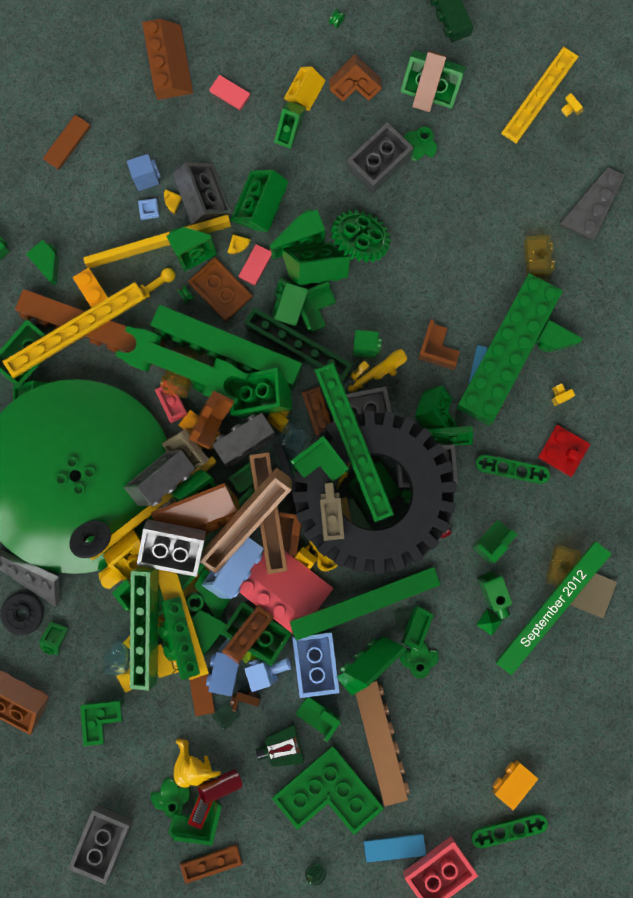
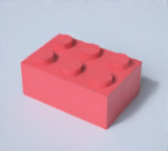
(440, 872)

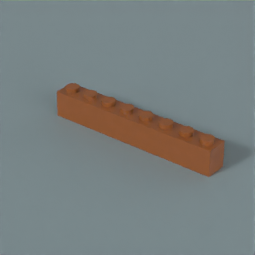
(57, 314)

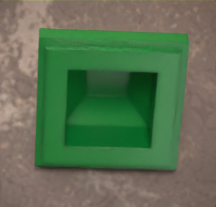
(489, 622)

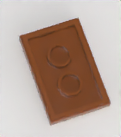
(220, 289)

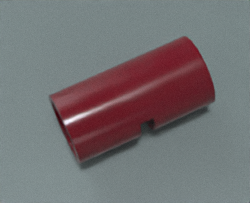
(216, 789)

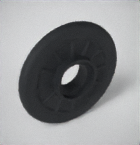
(91, 528)
(34, 613)

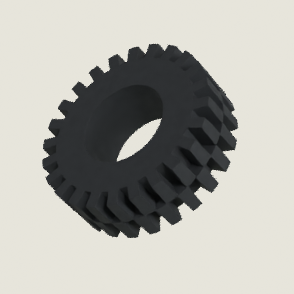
(428, 507)

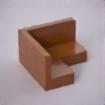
(355, 76)
(432, 348)
(210, 419)
(290, 532)

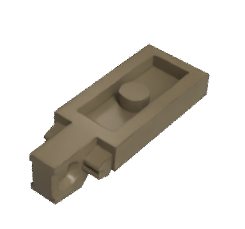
(331, 514)

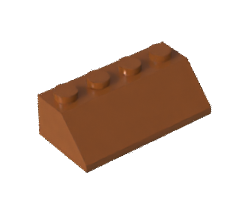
(167, 58)
(201, 511)
(20, 703)

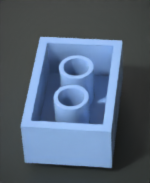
(237, 568)
(316, 665)

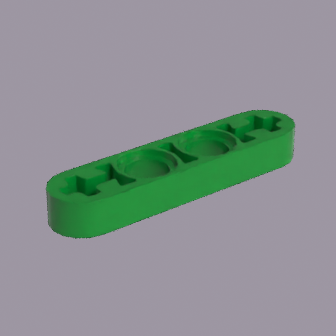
(512, 467)
(509, 834)

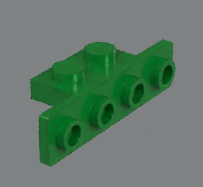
(177, 638)

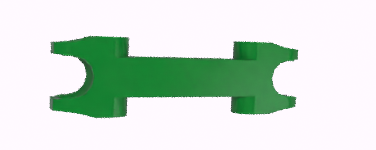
(149, 352)

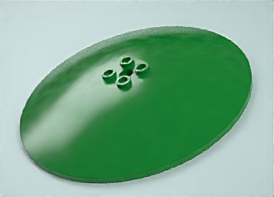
(61, 431)

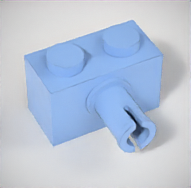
(263, 675)

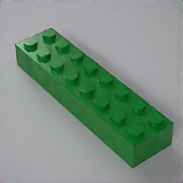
(222, 345)
(509, 350)

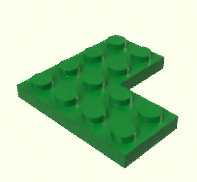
(328, 782)

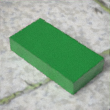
(417, 628)

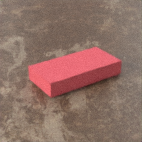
(229, 92)
(255, 265)

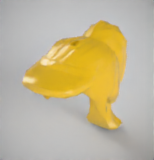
(191, 770)

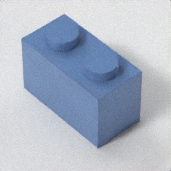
(144, 172)
(223, 674)

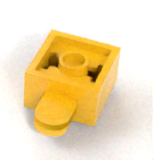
(119, 561)

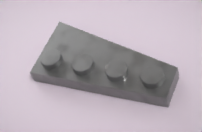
(592, 208)
(32, 577)

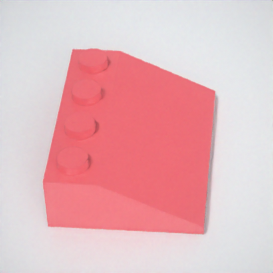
(285, 593)

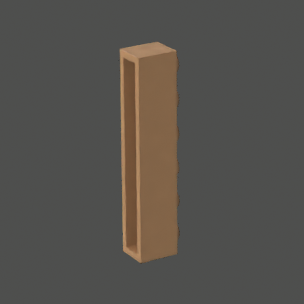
(246, 520)
(270, 526)
(381, 745)

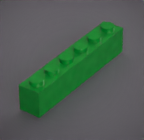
(144, 628)

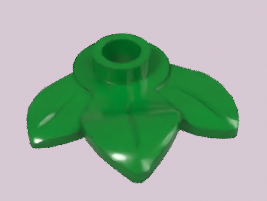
(421, 145)
(413, 658)
(170, 795)

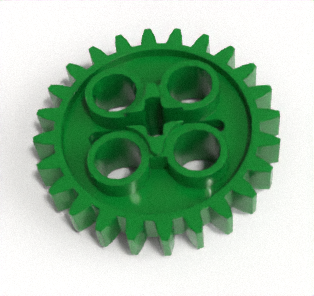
(360, 236)

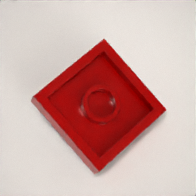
(563, 451)

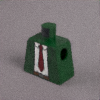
(282, 748)

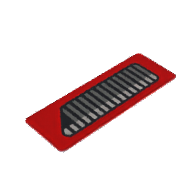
(199, 814)

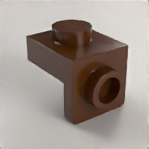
(247, 697)

